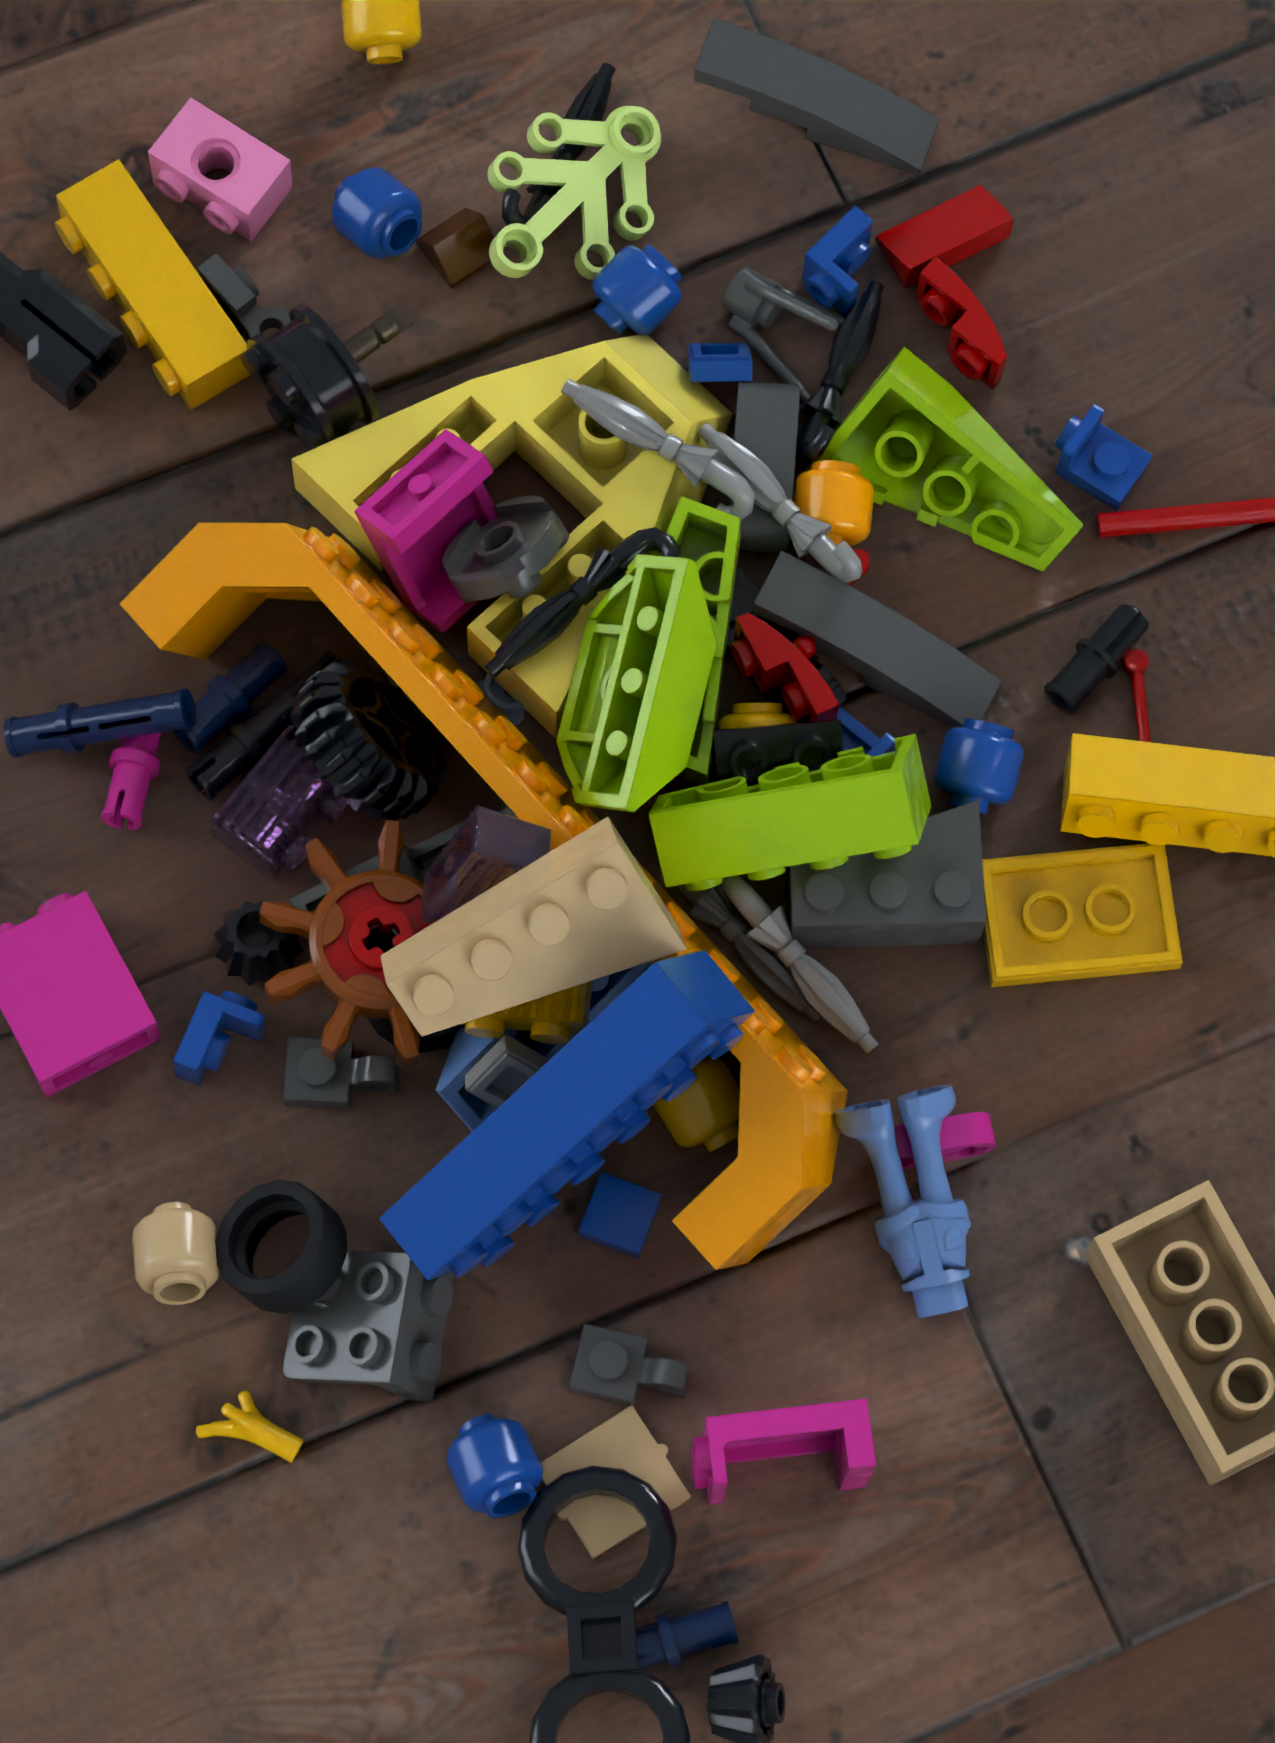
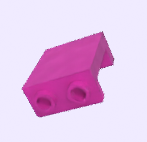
(419, 516)
(70, 994)
(781, 1433)

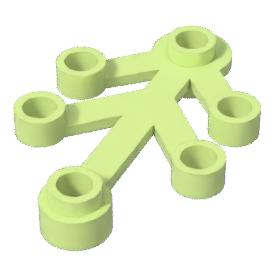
(582, 184)

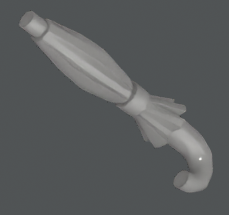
(638, 428)
(806, 532)
(817, 983)

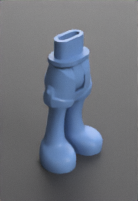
(923, 1234)

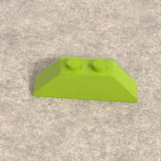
(637, 685)

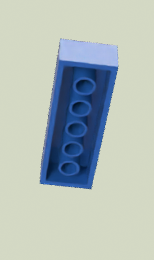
(569, 1115)

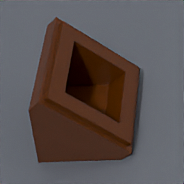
(458, 246)

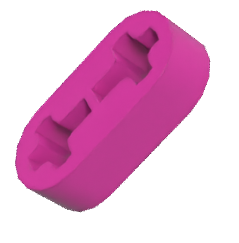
(960, 1138)

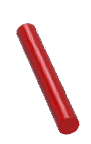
(1185, 517)

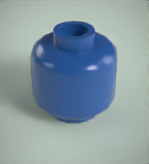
(377, 213)
(637, 290)
(979, 764)
(494, 1466)

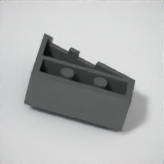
(899, 901)

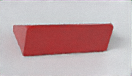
(946, 231)

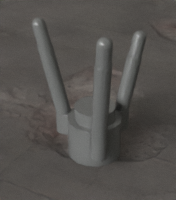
(760, 301)

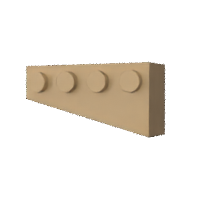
(534, 934)

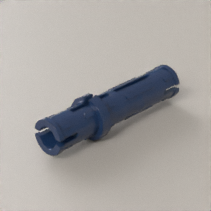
(76, 726)

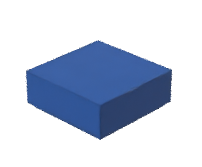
(719, 362)
(619, 1215)

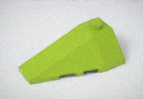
(949, 465)

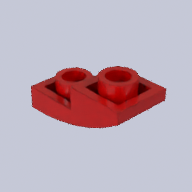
(973, 340)
(774, 661)

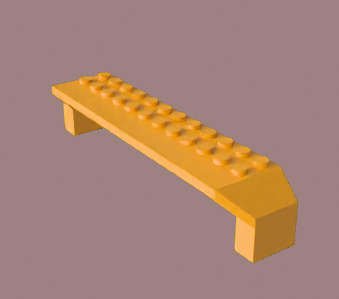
(785, 1089)

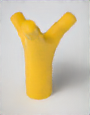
(253, 1427)

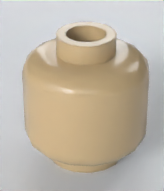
(175, 1253)

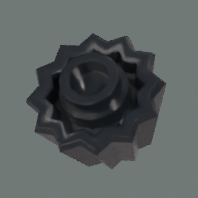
(253, 948)
(746, 1701)

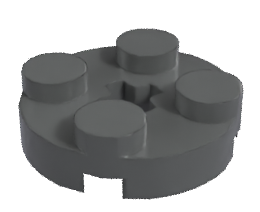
(505, 551)

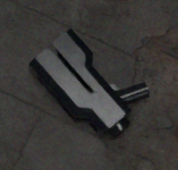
(56, 333)

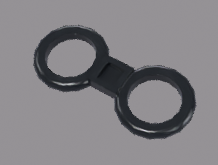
(602, 1624)

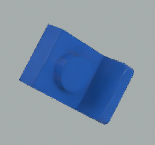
(836, 258)
(1099, 459)
(205, 1041)

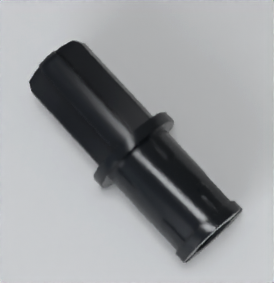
(1096, 658)

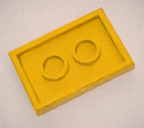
(1079, 915)

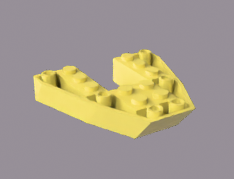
(602, 476)

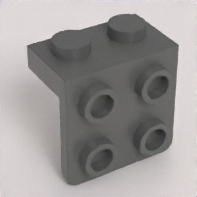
(374, 1327)

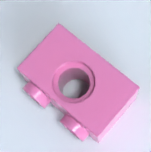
(205, 141)

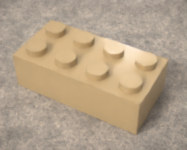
(1197, 1324)

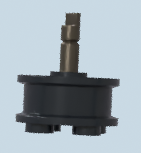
(317, 375)

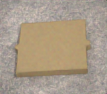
(622, 1444)

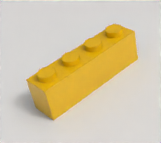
(152, 284)
(1169, 795)

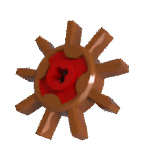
(339, 943)

